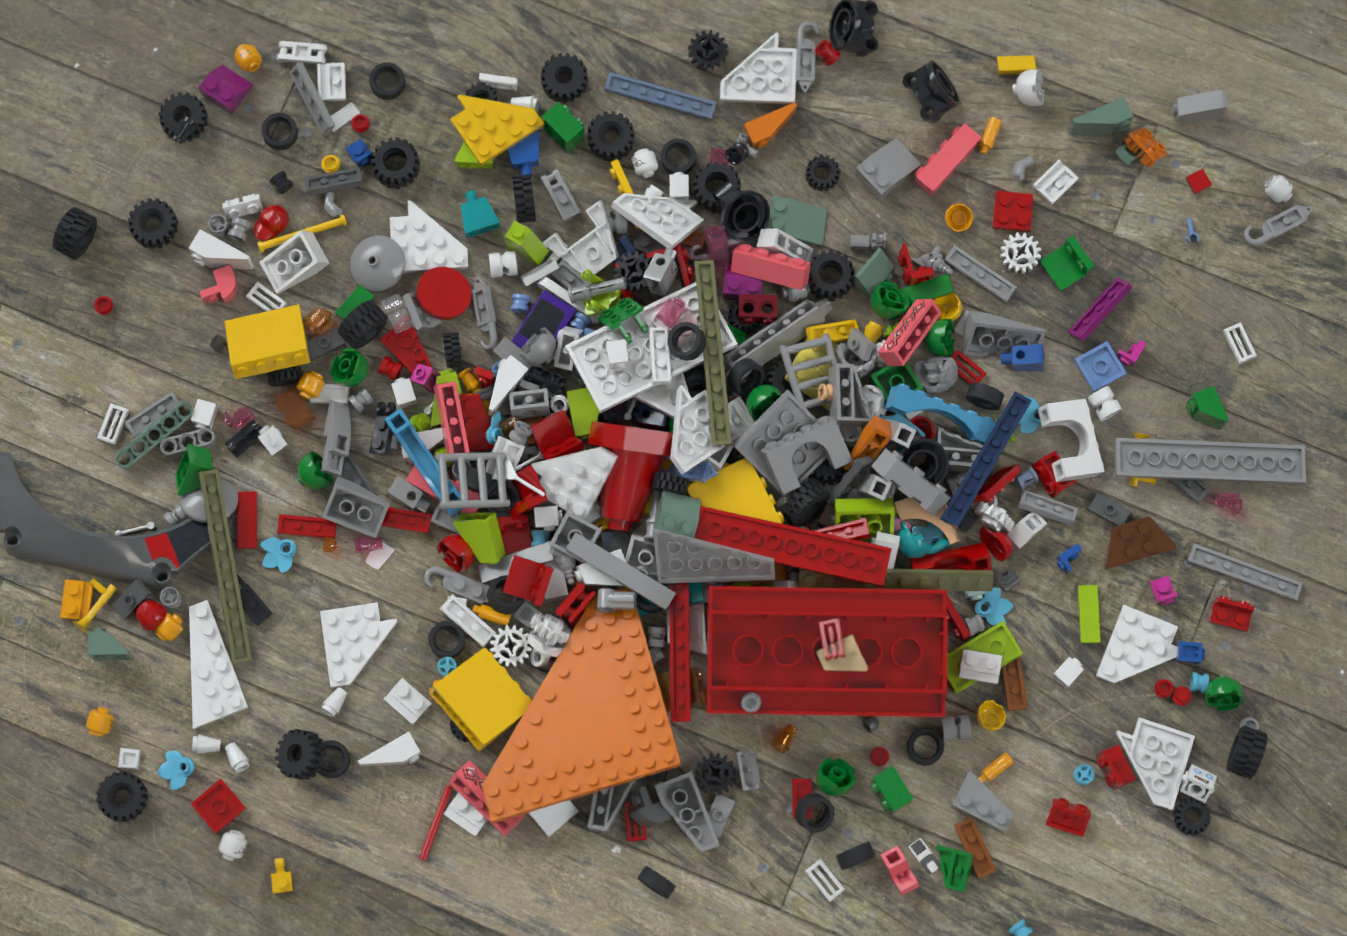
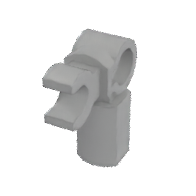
(864, 242)

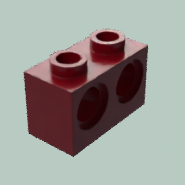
(757, 303)

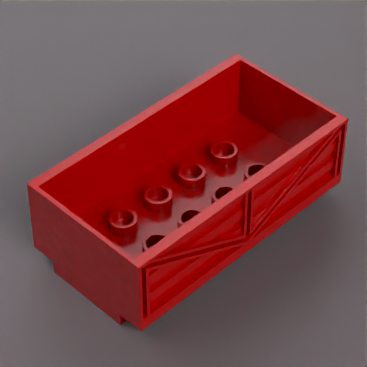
(770, 637)

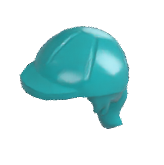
(913, 546)

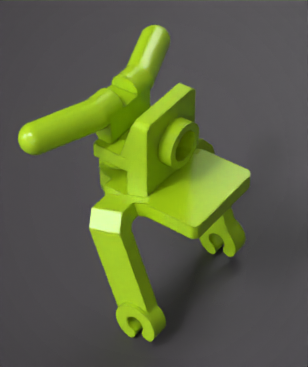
(599, 302)

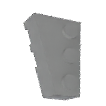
(960, 451)
(607, 805)

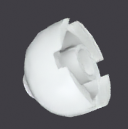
(1029, 88)

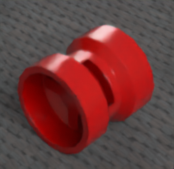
(825, 51)
(390, 368)

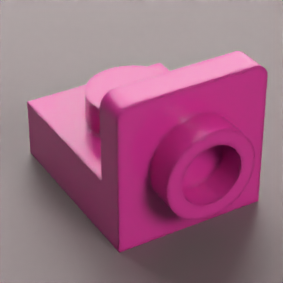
(1135, 352)
(425, 377)
(1163, 591)

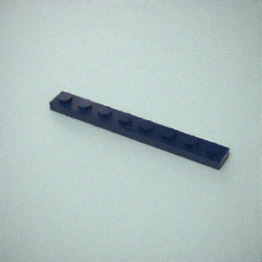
(985, 460)

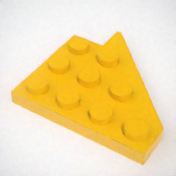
(493, 126)

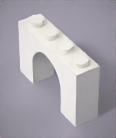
(1077, 417)

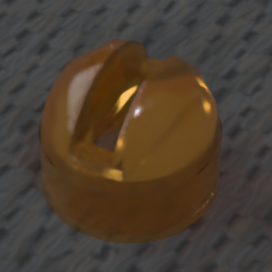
(329, 544)

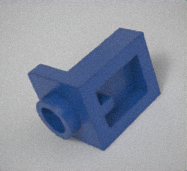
(359, 153)
(1070, 554)
(1190, 652)

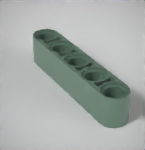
(144, 435)

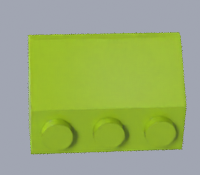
(877, 513)

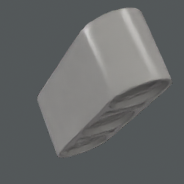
(179, 440)

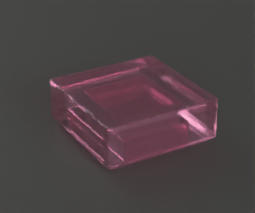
(718, 155)

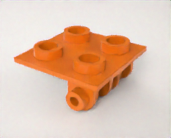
(1144, 140)

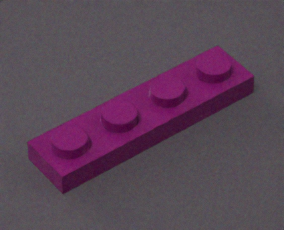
(1100, 309)

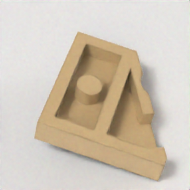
(852, 661)

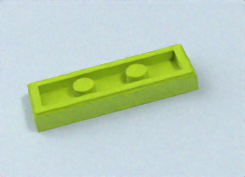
(1088, 614)

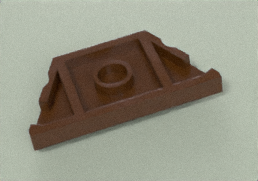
(1136, 541)

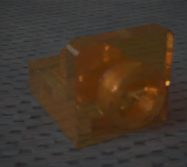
(508, 425)

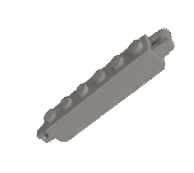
(783, 331)

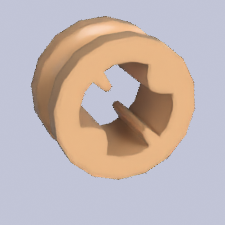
(825, 392)

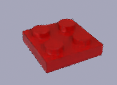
(1012, 211)
(571, 601)
(218, 806)

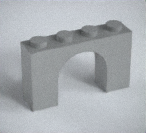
(780, 453)
(872, 482)

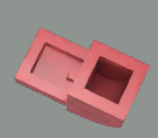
(225, 287)
(899, 870)

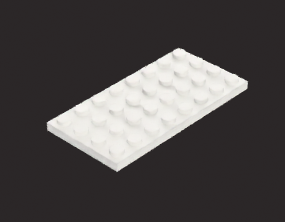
(614, 387)

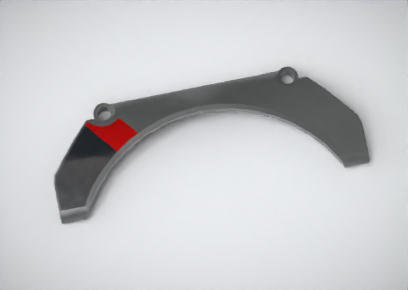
(119, 558)

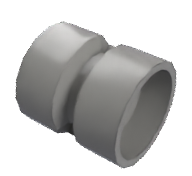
(617, 222)
(955, 727)

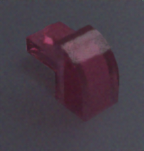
(717, 246)

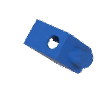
(525, 154)
(1032, 358)

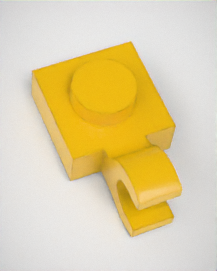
(281, 880)

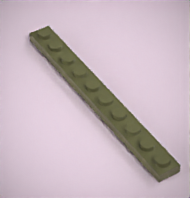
(713, 354)
(225, 566)
(907, 579)

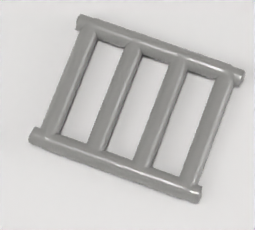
(791, 369)
(465, 502)

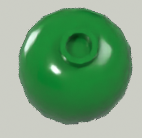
(890, 301)
(939, 338)
(349, 368)
(761, 399)
(310, 472)
(1224, 693)
(835, 777)

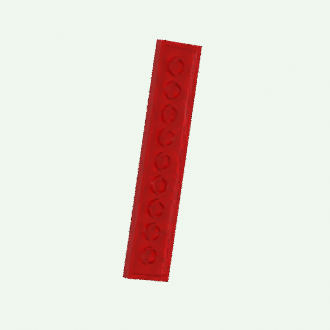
(796, 546)

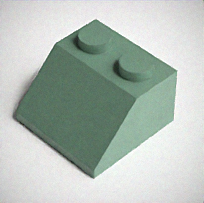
(874, 272)
(677, 514)
(104, 646)

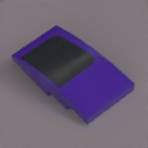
(548, 313)

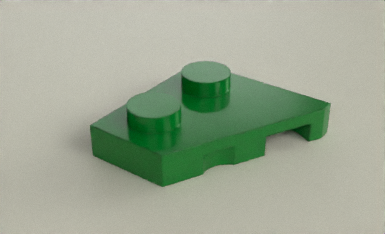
(955, 867)

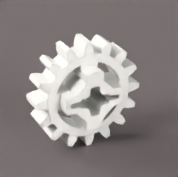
(1015, 248)
(994, 517)
(550, 628)
(501, 648)

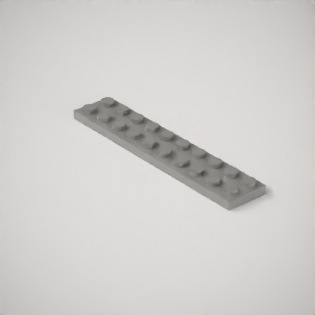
(1210, 461)

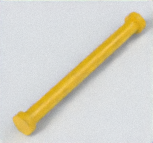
(315, 229)

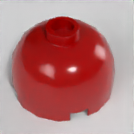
(456, 552)

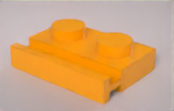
(76, 599)

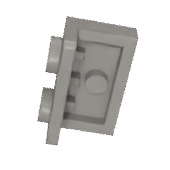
(420, 319)

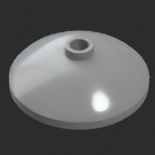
(387, 267)
(193, 504)

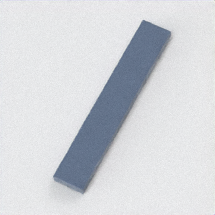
(660, 96)

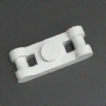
(302, 52)

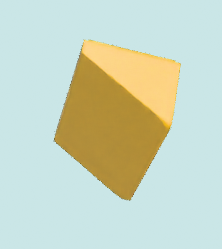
(1015, 64)

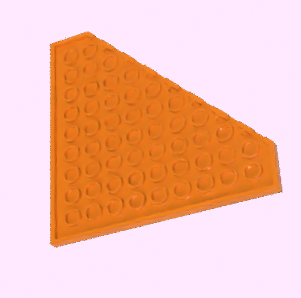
(589, 723)

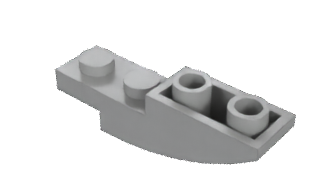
(338, 438)

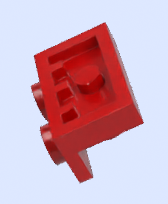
(1046, 476)
(1231, 613)
(1068, 816)

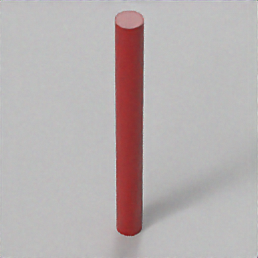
(436, 822)

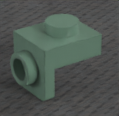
(1127, 155)

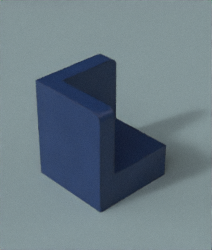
(623, 248)

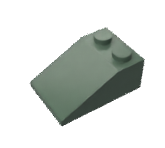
(1105, 120)
(798, 220)

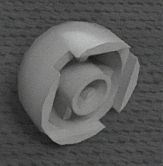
(539, 348)

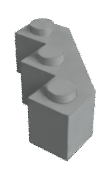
(911, 481)

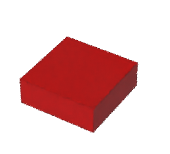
(1198, 181)

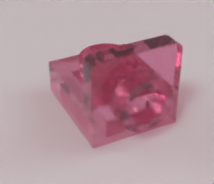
(672, 311)
(241, 417)
(1226, 499)

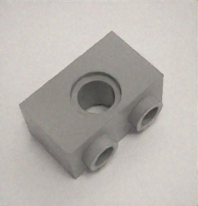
(529, 403)

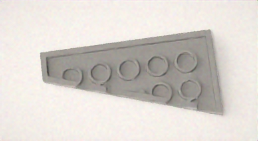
(694, 560)

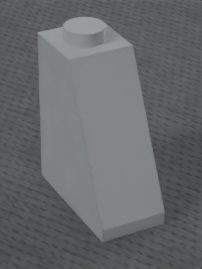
(1200, 106)

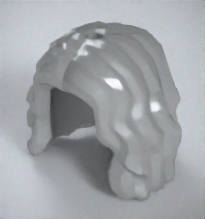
(847, 356)
(948, 375)

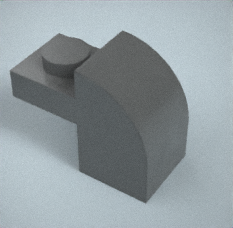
(646, 813)

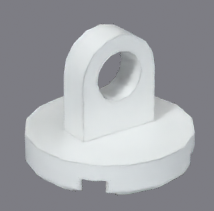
(875, 400)
(544, 648)

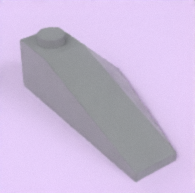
(992, 334)
(685, 805)

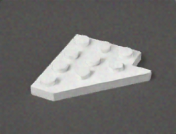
(763, 76)
(660, 217)
(426, 242)
(692, 431)
(576, 479)
(352, 639)
(1136, 645)
(1158, 759)

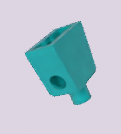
(478, 215)

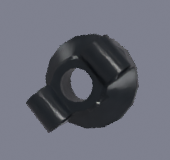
(853, 27)
(932, 90)
(752, 213)
(936, 461)

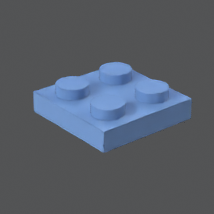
(1100, 366)

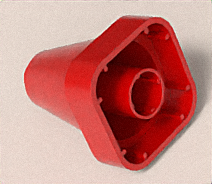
(632, 476)

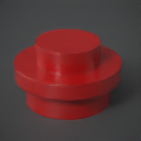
(360, 123)
(103, 305)
(1163, 688)
(1181, 696)
(879, 756)

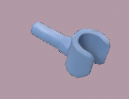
(1191, 231)

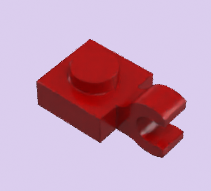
(484, 376)

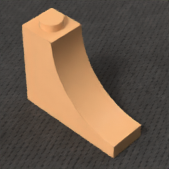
(911, 509)

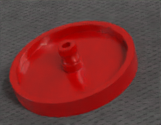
(443, 293)

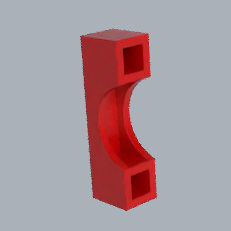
(965, 558)

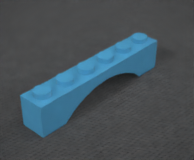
(904, 401)
(420, 456)

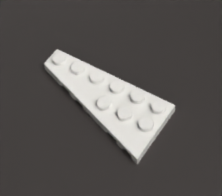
(213, 678)

